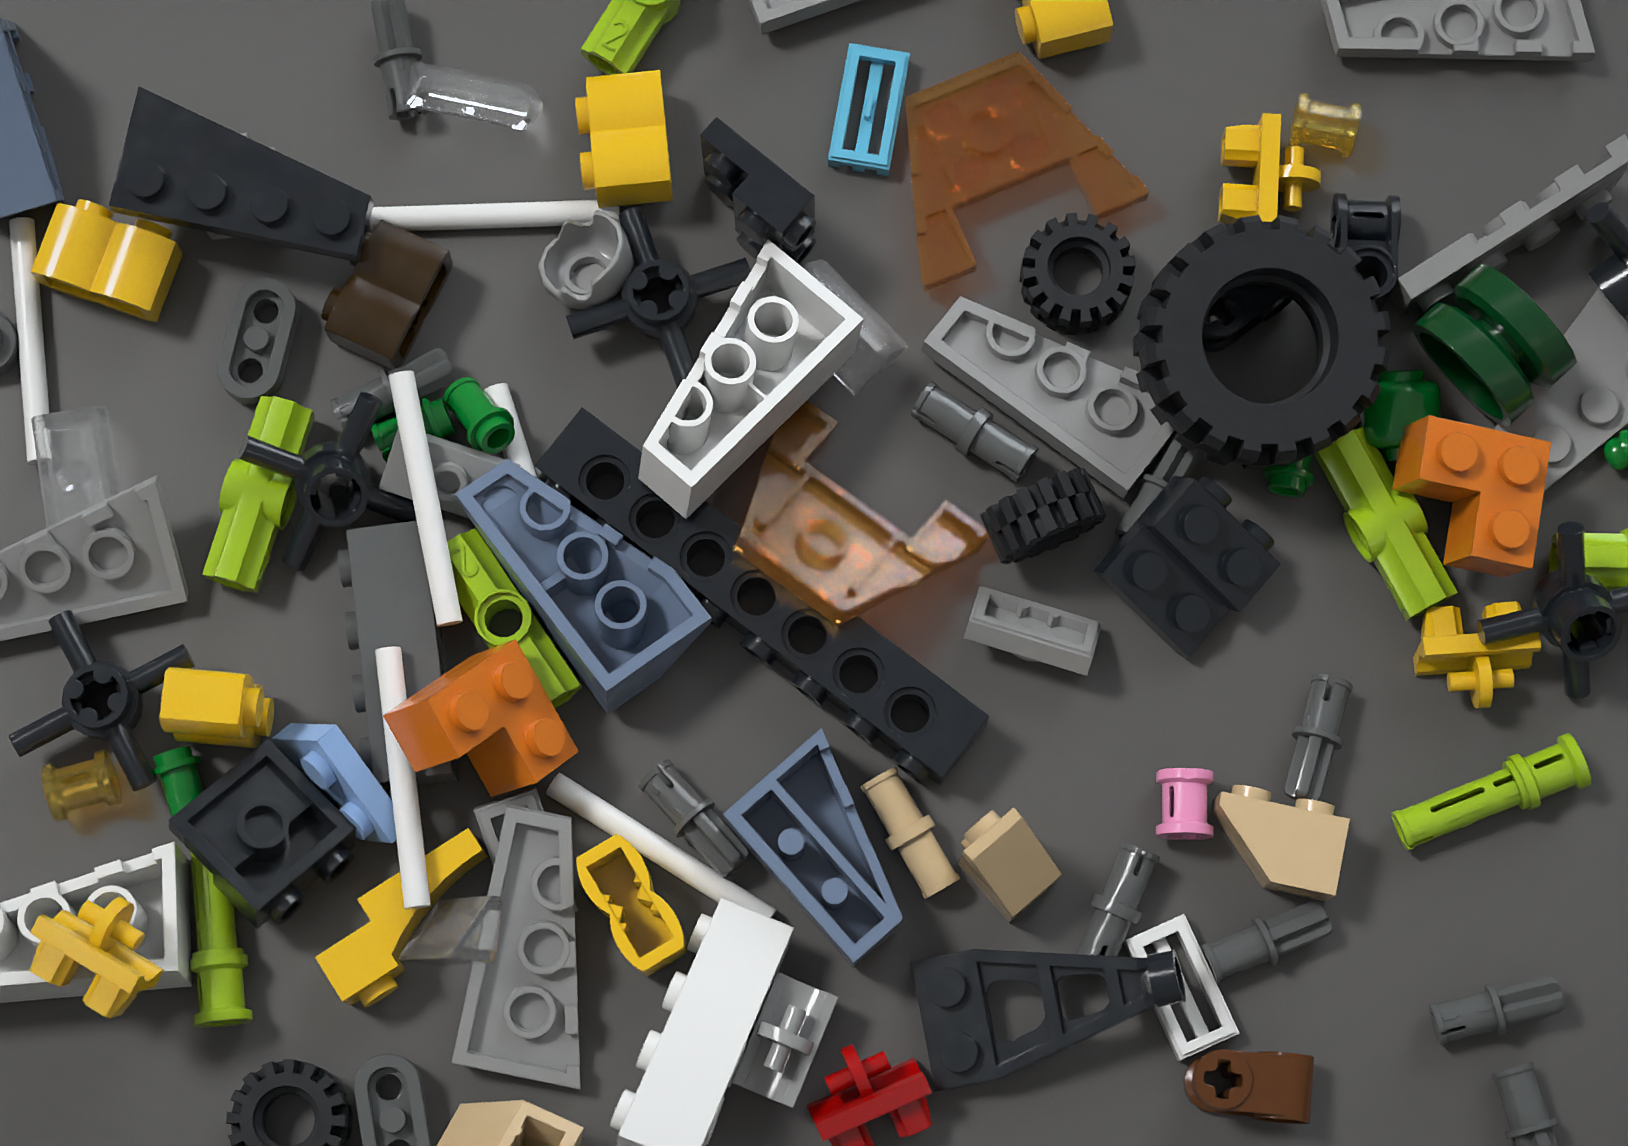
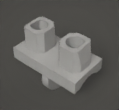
(785, 1040)

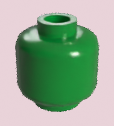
(1401, 401)

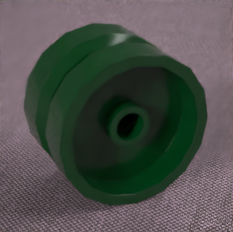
(1494, 344)

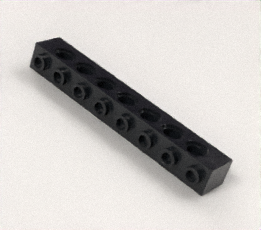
(954, 722)

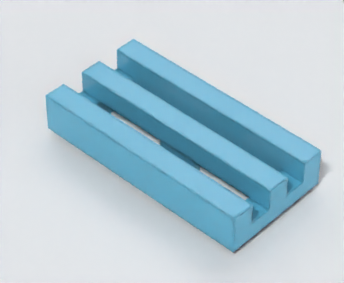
(860, 158)

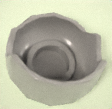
(587, 262)

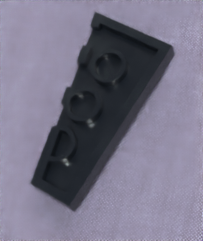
(220, 182)

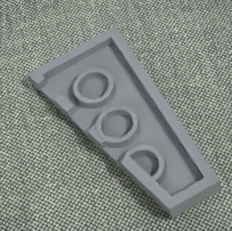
(1053, 391)
(96, 563)
(525, 1005)

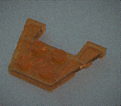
(988, 136)
(829, 542)

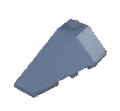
(596, 595)

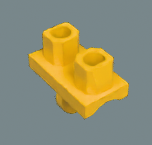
(1260, 149)
(1465, 659)
(71, 942)

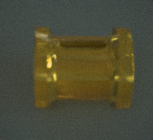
(1325, 125)
(81, 785)

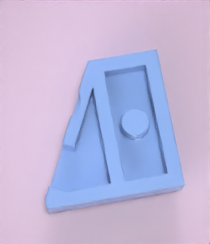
(340, 776)

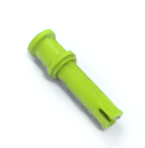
(1519, 782)
(218, 959)

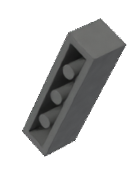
(391, 610)

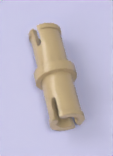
(910, 832)

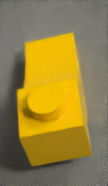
(368, 959)

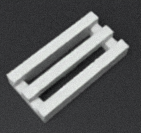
(1204, 1038)

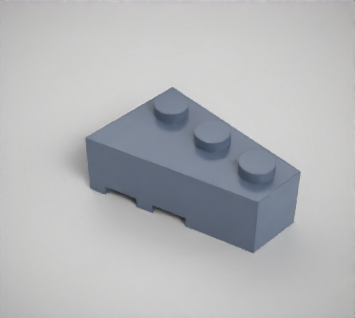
(26, 159)
(817, 850)

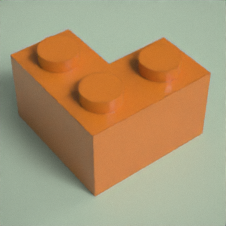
(1493, 489)
(493, 714)

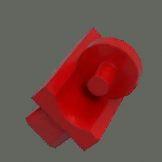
(869, 1091)

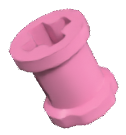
(1184, 804)

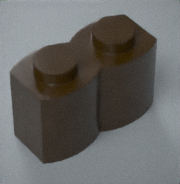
(387, 295)

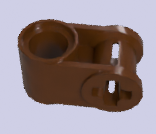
(1263, 1087)

